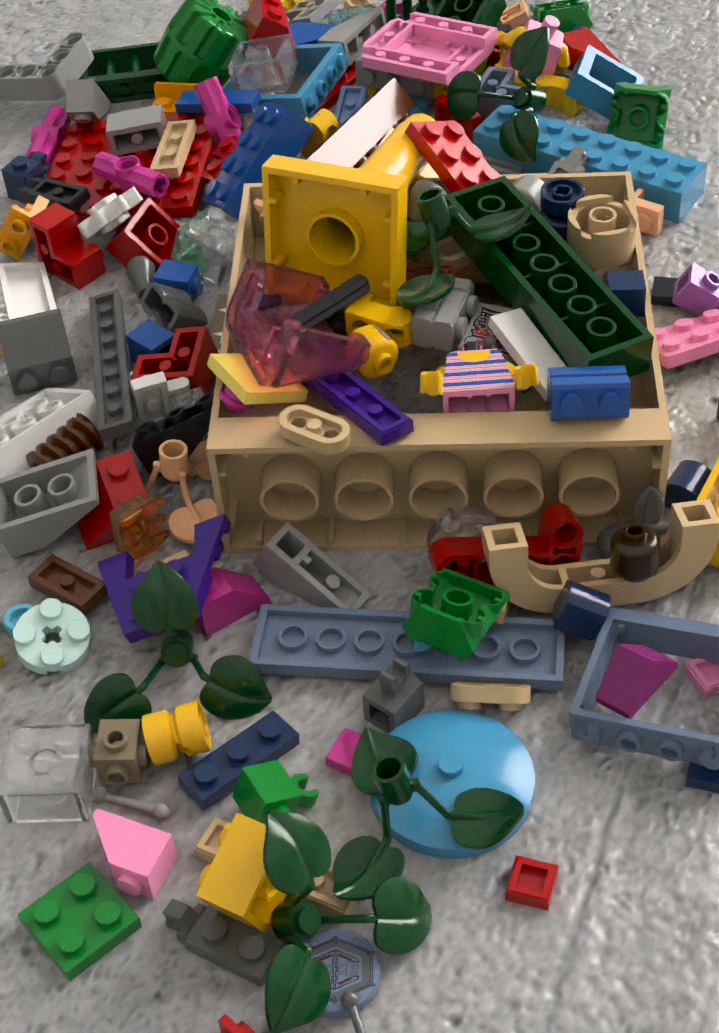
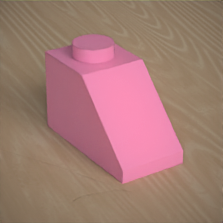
(136, 853)

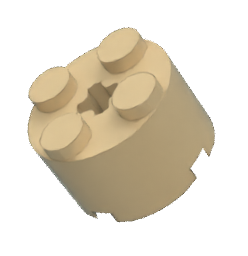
(603, 231)

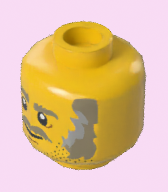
(382, 352)

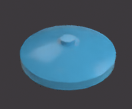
(456, 755)

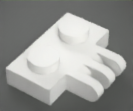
(152, 393)

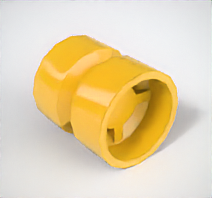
(175, 733)

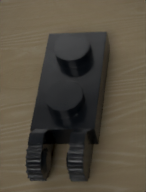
(63, 193)

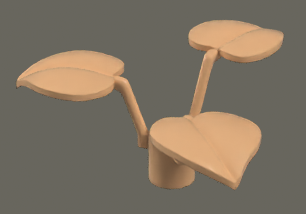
(174, 467)

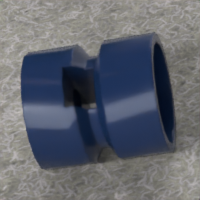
(556, 199)

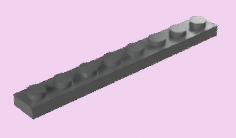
(111, 366)

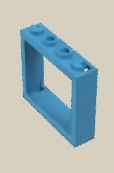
(327, 64)

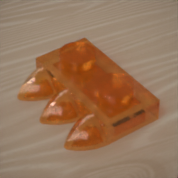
(137, 526)

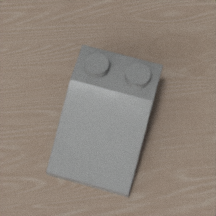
(46, 501)

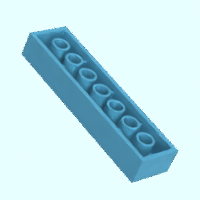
(664, 176)

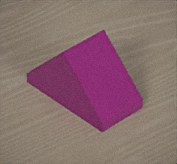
(633, 678)

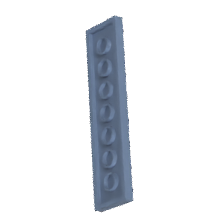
(366, 642)

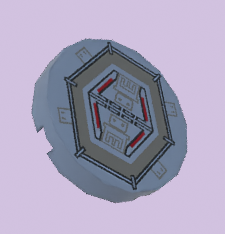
(351, 967)

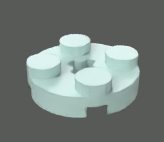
(48, 618)

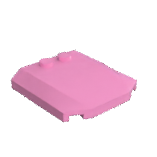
(428, 48)

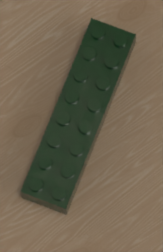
(551, 284)

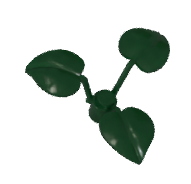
(521, 134)
(436, 218)
(168, 602)
(385, 767)
(296, 984)

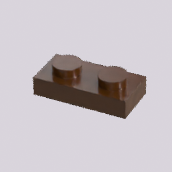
(68, 584)

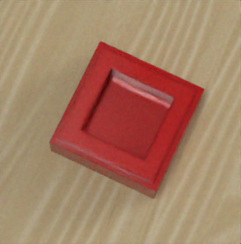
(531, 882)

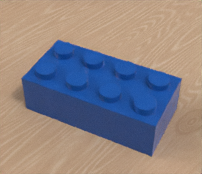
(273, 131)

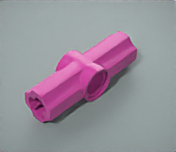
(221, 117)
(49, 135)
(129, 173)

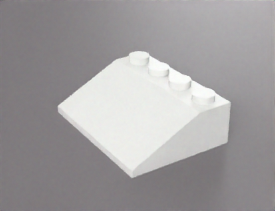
(36, 420)

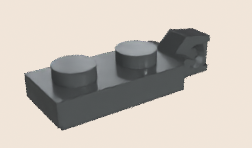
(222, 940)

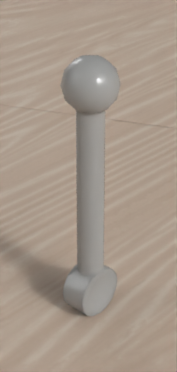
(100, 795)

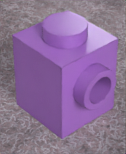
(697, 290)

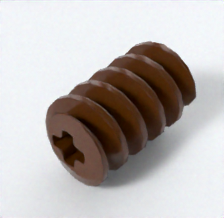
(69, 439)

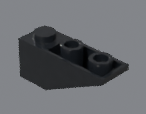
(180, 424)

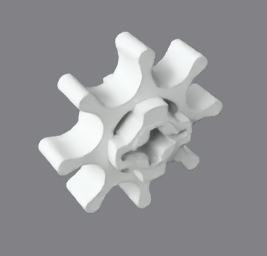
(109, 213)

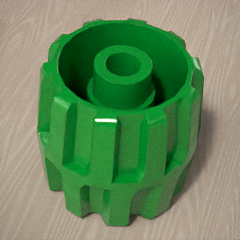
(199, 42)

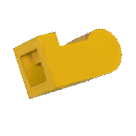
(554, 88)
(325, 125)
(392, 320)

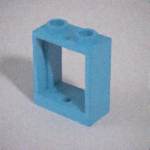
(595, 79)

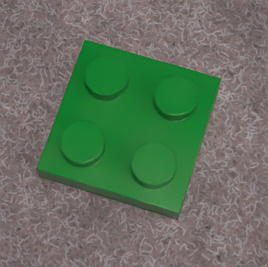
(79, 921)

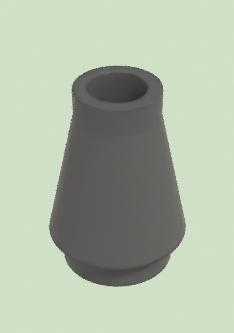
(140, 273)

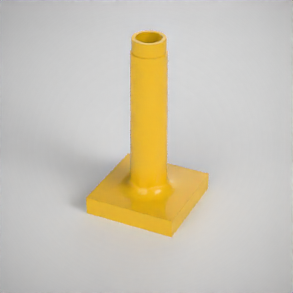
(344, 217)

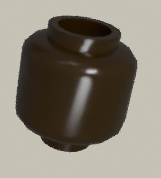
(635, 552)

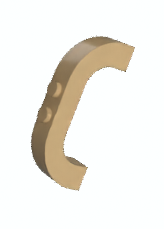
(535, 586)

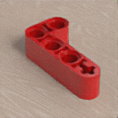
(466, 553)

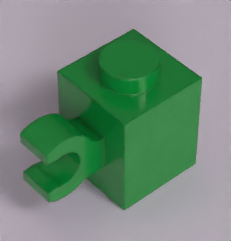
(270, 789)

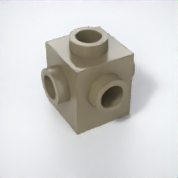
(119, 751)

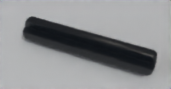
(332, 302)

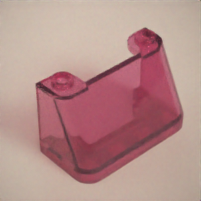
(291, 354)

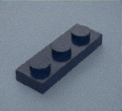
(219, 771)

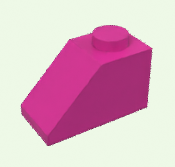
(229, 599)

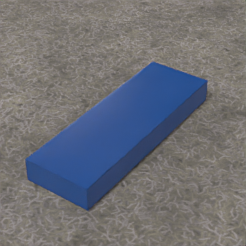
(243, 100)

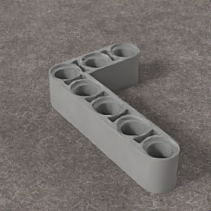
(49, 79)

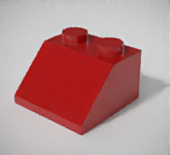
(267, 19)
(145, 233)
(116, 485)

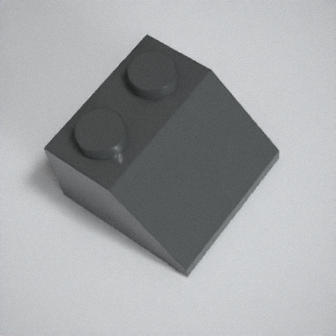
(37, 352)

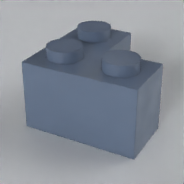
(496, 81)

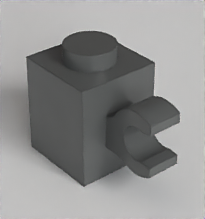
(393, 697)

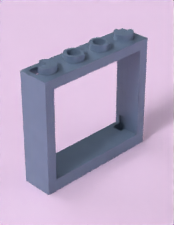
(665, 636)

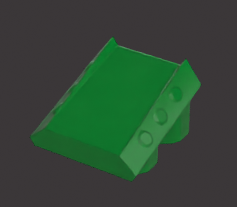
(566, 11)
(639, 113)
(453, 612)

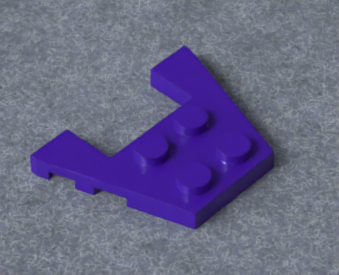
(195, 568)

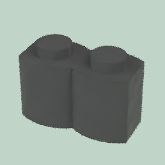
(171, 307)

